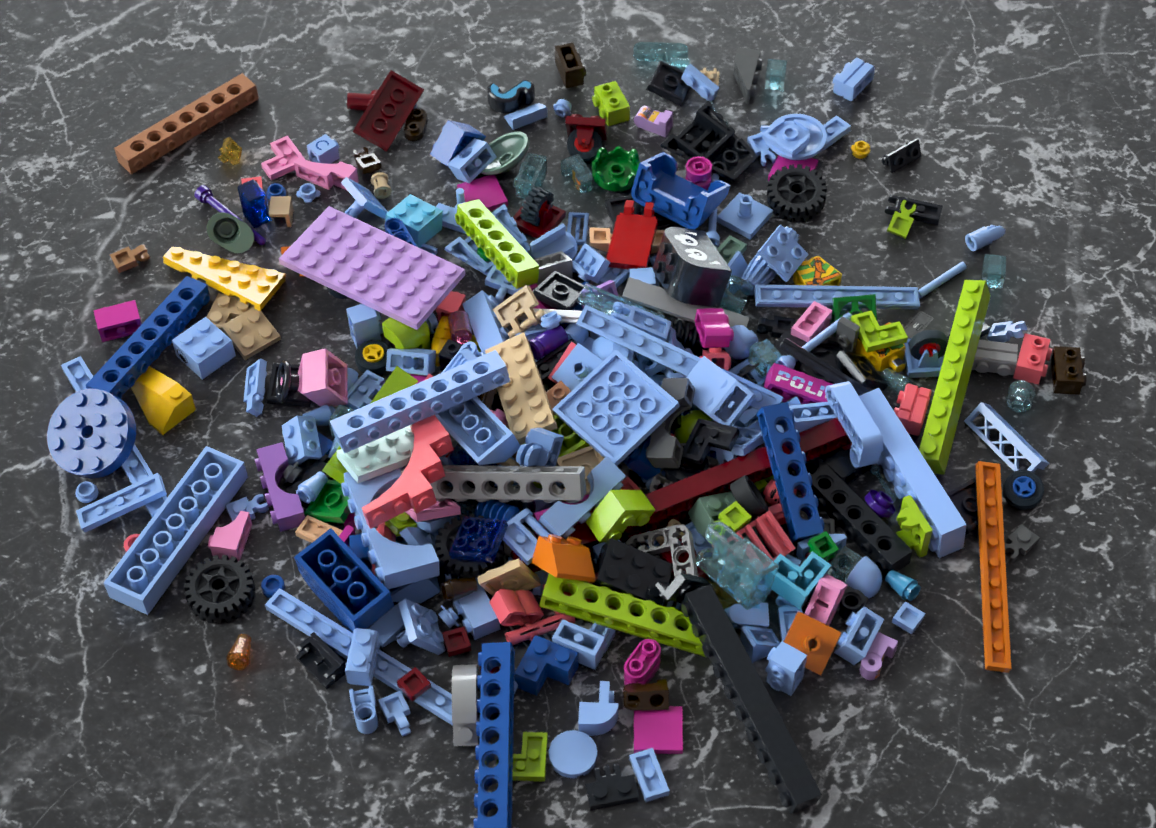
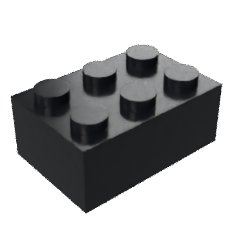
(631, 571)

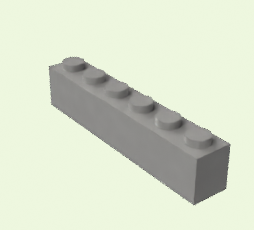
(659, 301)

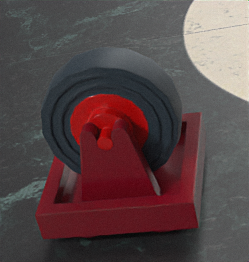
(585, 135)

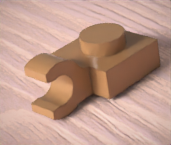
(127, 258)

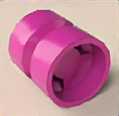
(699, 171)

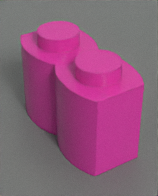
(713, 328)

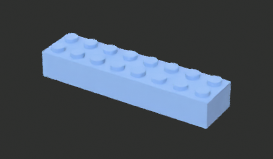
(913, 476)
(176, 530)

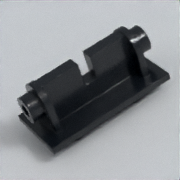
(902, 156)

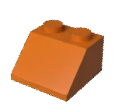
(564, 558)

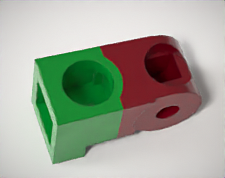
(823, 547)

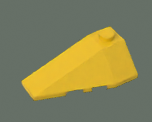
(162, 400)

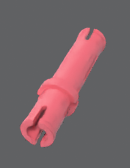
(515, 637)

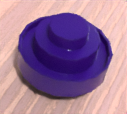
(880, 503)

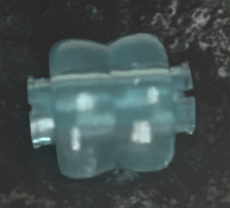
(1020, 396)

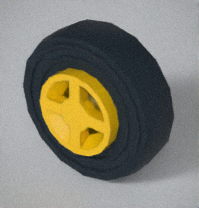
(372, 349)

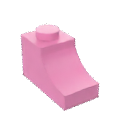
(231, 538)

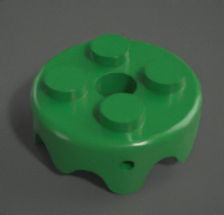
(620, 160)

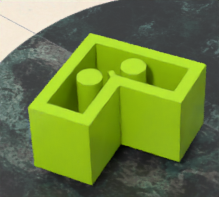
(617, 512)

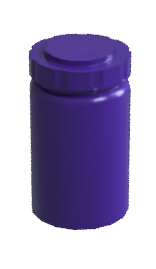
(548, 341)

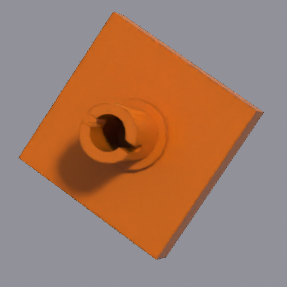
(812, 639)

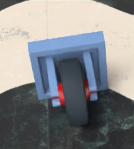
(925, 353)

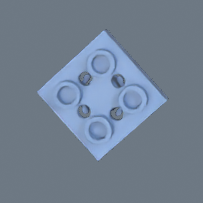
(420, 628)

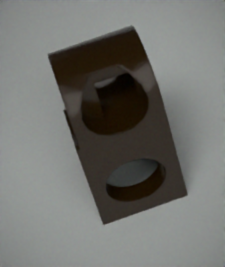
(646, 696)

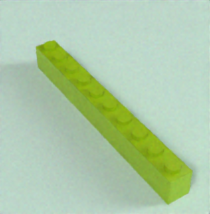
(954, 375)

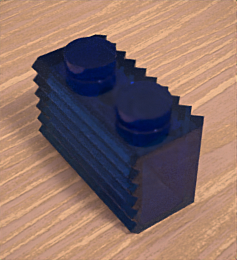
(254, 203)

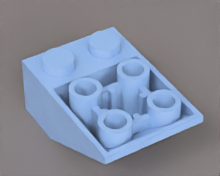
(719, 393)

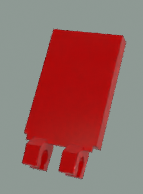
(632, 238)

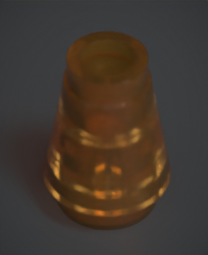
(239, 654)

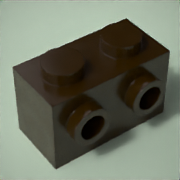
(569, 65)
(1067, 370)

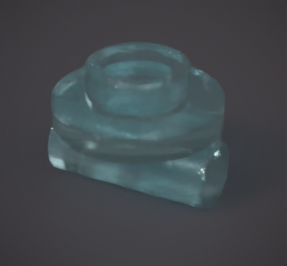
(680, 63)

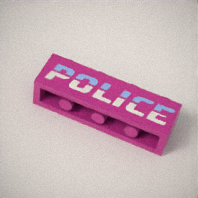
(797, 384)

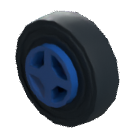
(1020, 482)

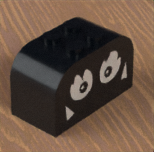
(691, 267)

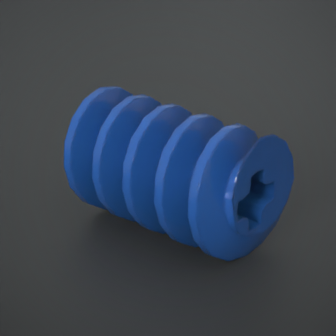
(496, 510)

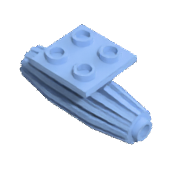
(778, 255)

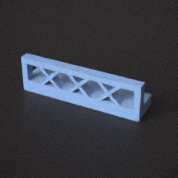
(1007, 431)

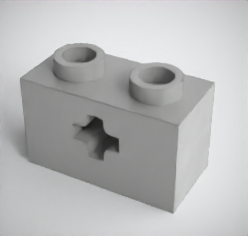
(557, 261)

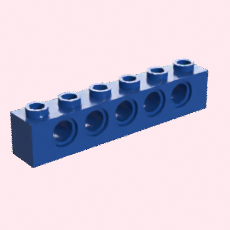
(798, 528)

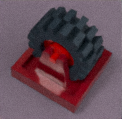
(538, 213)

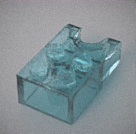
(737, 565)

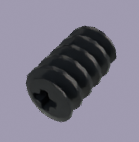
(685, 335)

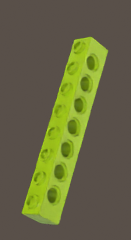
(620, 619)

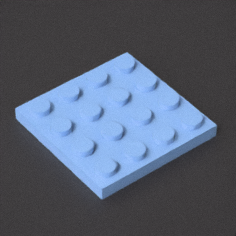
(616, 407)

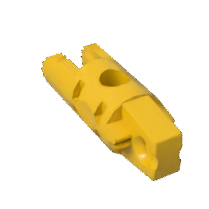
(440, 337)

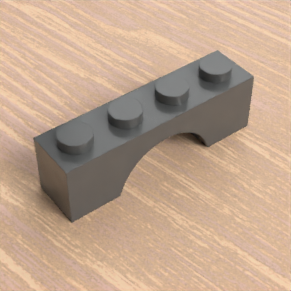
(665, 449)

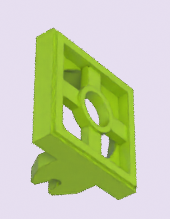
(914, 524)

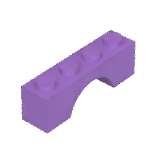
(286, 506)

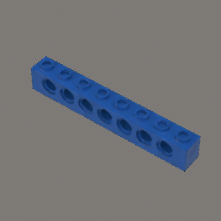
(151, 338)
(495, 655)

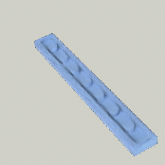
(806, 294)

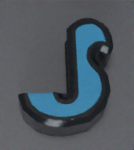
(512, 98)

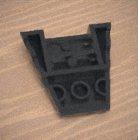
(715, 140)

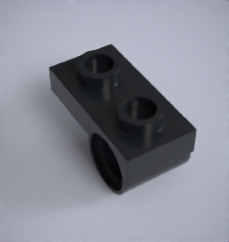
(851, 597)

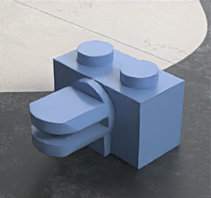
(540, 449)

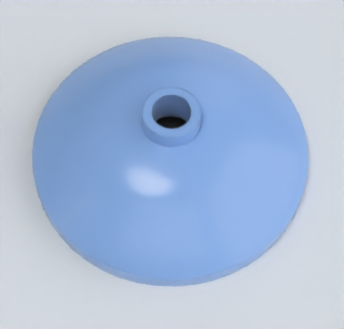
(817, 137)

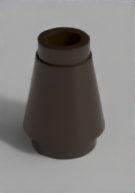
(457, 588)

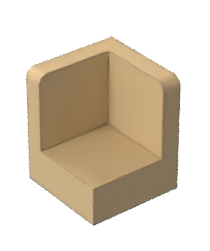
(281, 207)

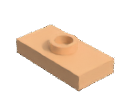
(312, 528)

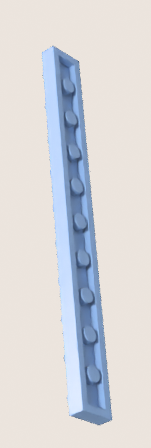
(660, 351)
(135, 465)
(339, 640)

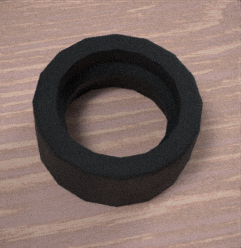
(749, 497)

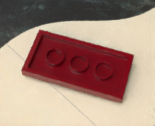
(388, 110)

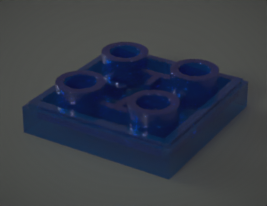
(478, 539)

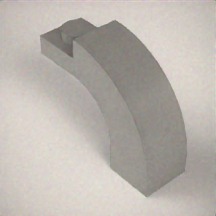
(464, 704)

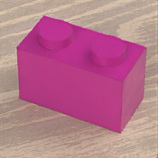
(117, 320)

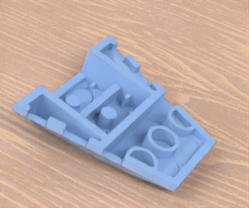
(467, 250)

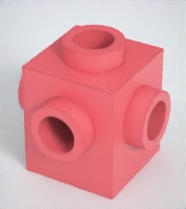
(722, 357)

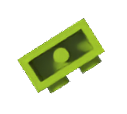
(611, 103)

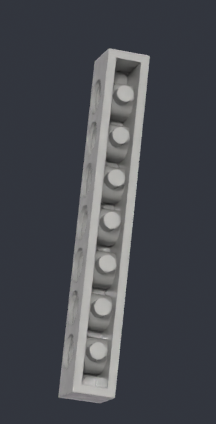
(571, 476)

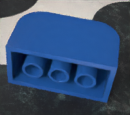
(343, 582)

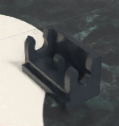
(320, 660)

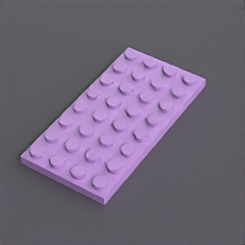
(372, 267)

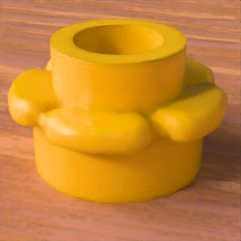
(860, 149)

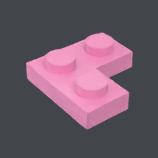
(283, 163)

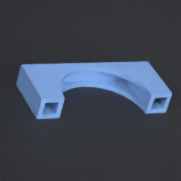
(394, 562)

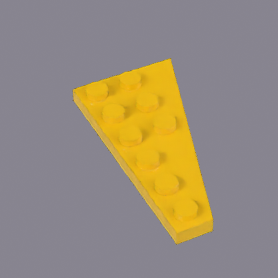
(230, 277)

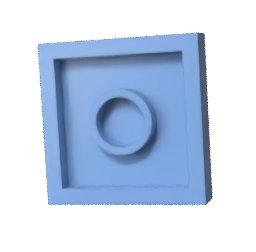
(363, 200)
(744, 215)
(576, 367)

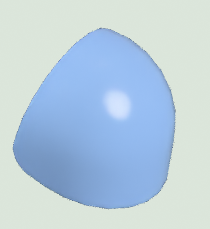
(865, 577)

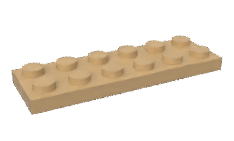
(524, 396)

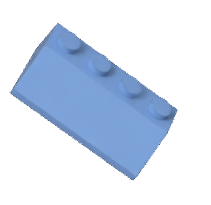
(479, 432)

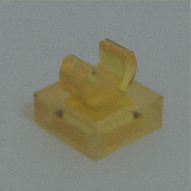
(230, 151)

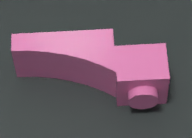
(325, 174)

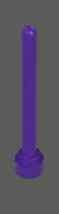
(205, 195)

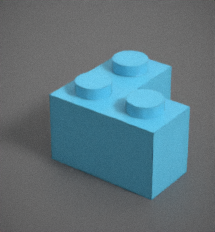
(798, 583)

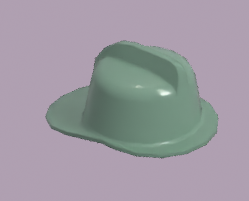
(230, 232)

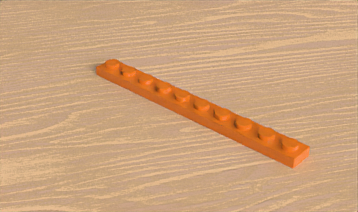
(993, 567)

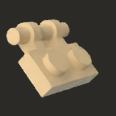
(515, 307)

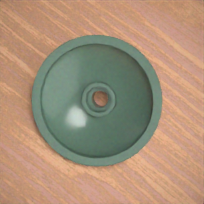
(509, 152)

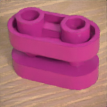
(642, 662)

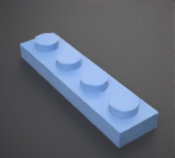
(121, 502)

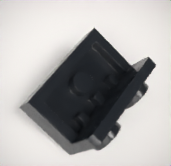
(680, 586)

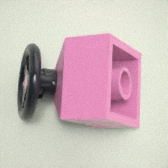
(319, 378)

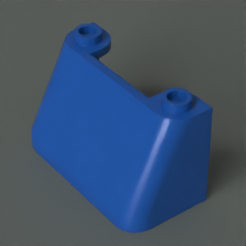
(674, 195)

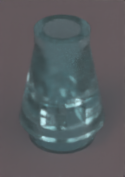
(895, 380)

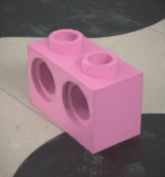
(812, 322)
(826, 599)

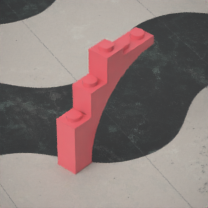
(414, 486)

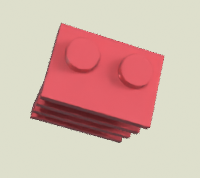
(771, 534)

